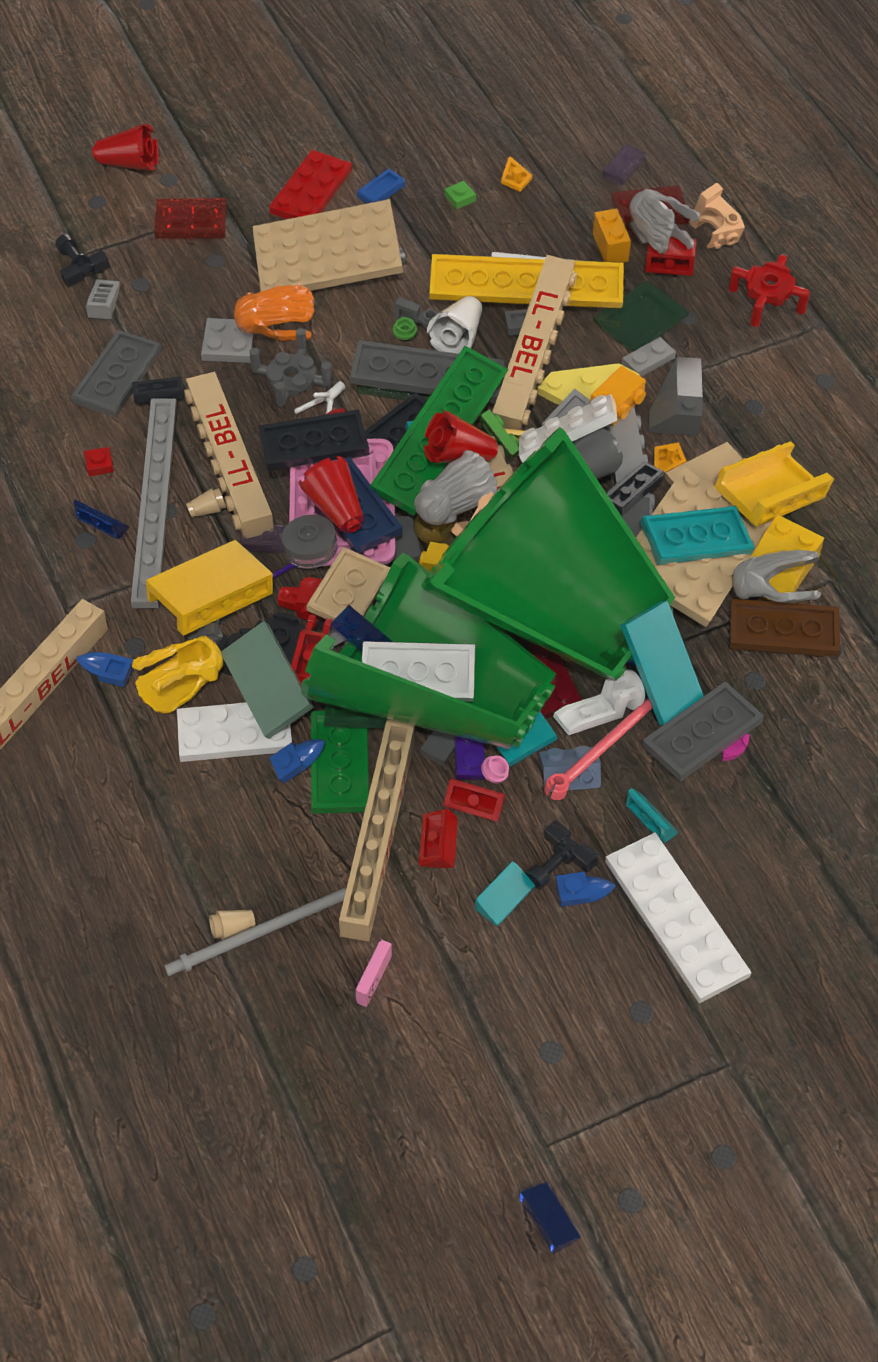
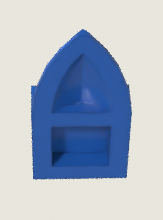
(107, 666)
(296, 758)
(581, 889)

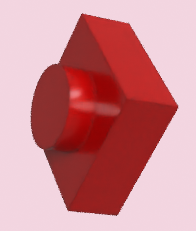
(98, 461)

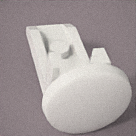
(603, 708)

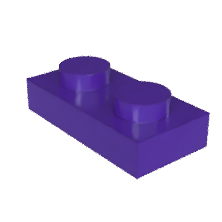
(468, 759)

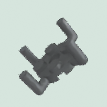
(291, 363)

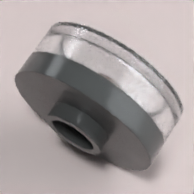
(310, 541)

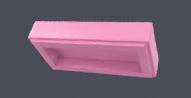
(373, 973)

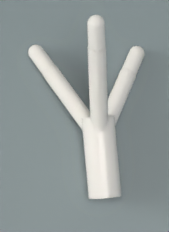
(324, 396)

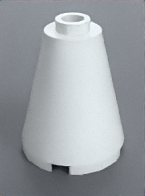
(455, 325)

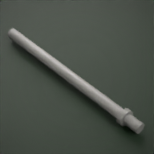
(187, 961)

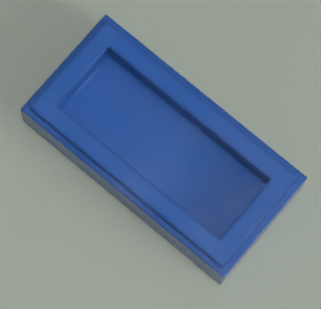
(381, 187)

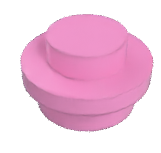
(495, 769)

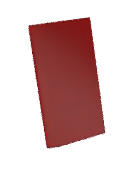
(474, 799)
(438, 839)

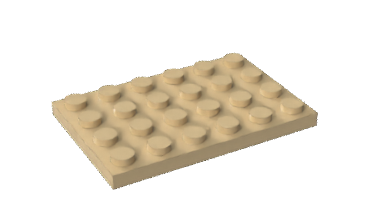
(328, 247)
(702, 583)

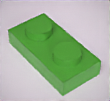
(494, 426)

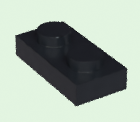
(157, 389)

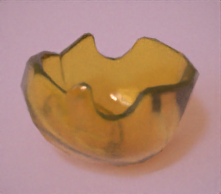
(433, 533)

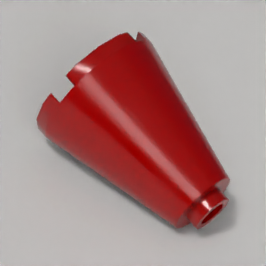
(128, 149)
(452, 436)
(334, 493)

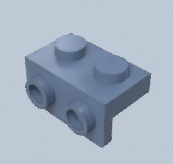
(559, 761)

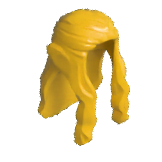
(181, 676)

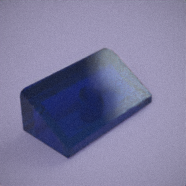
(99, 520)
(549, 1217)

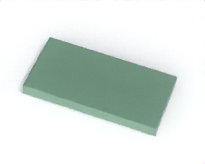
(266, 680)

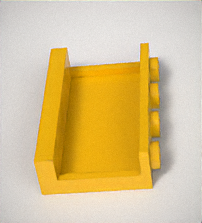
(770, 484)
(211, 586)

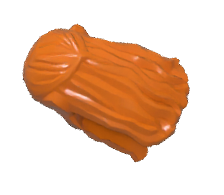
(274, 306)

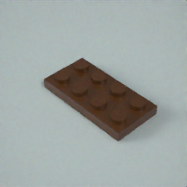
(784, 627)

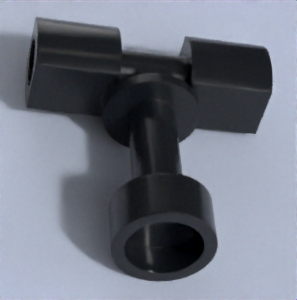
(80, 262)
(565, 851)

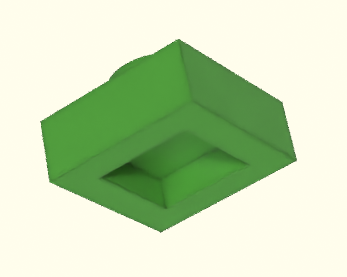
(460, 195)

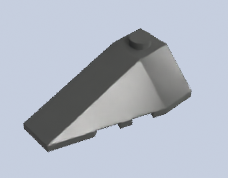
(679, 401)

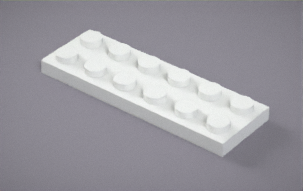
(677, 917)

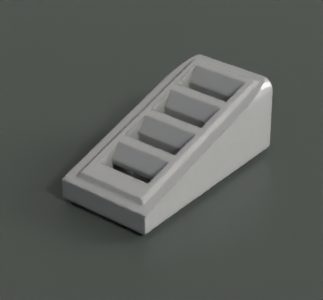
(100, 303)

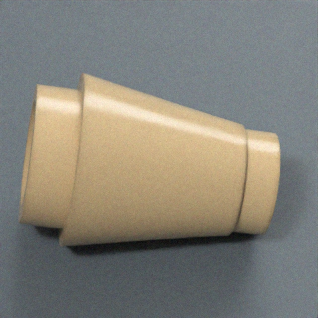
(206, 503)
(230, 922)

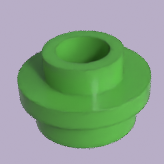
(404, 329)

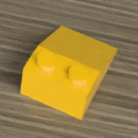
(788, 536)

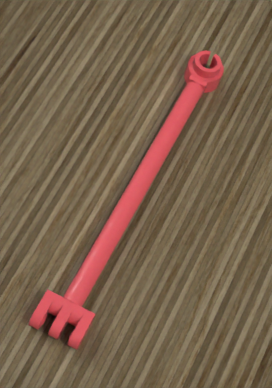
(563, 780)

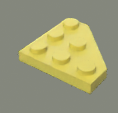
(585, 380)

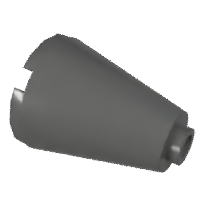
(600, 452)

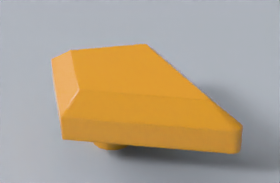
(515, 175)
(668, 457)

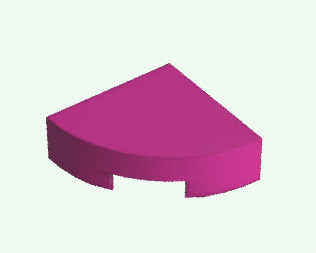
(735, 749)

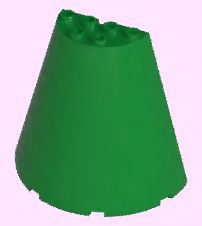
(553, 562)
(507, 677)

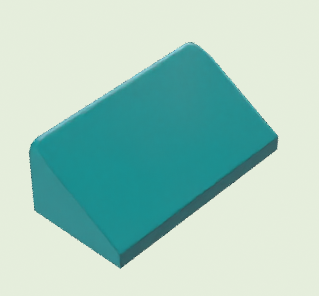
(650, 816)
(504, 894)

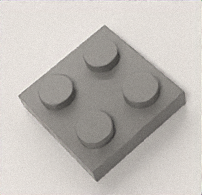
(226, 342)

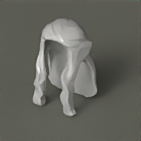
(657, 220)
(455, 489)
(753, 575)

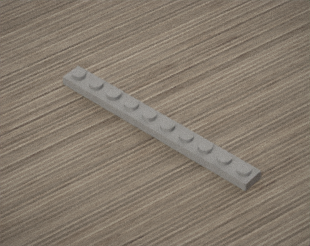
(154, 499)

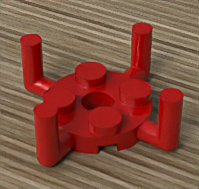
(769, 293)

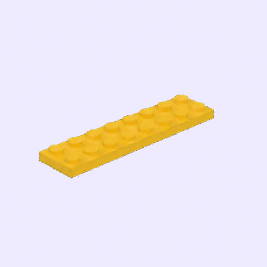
(516, 278)

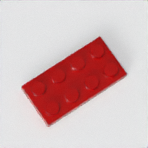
(311, 186)

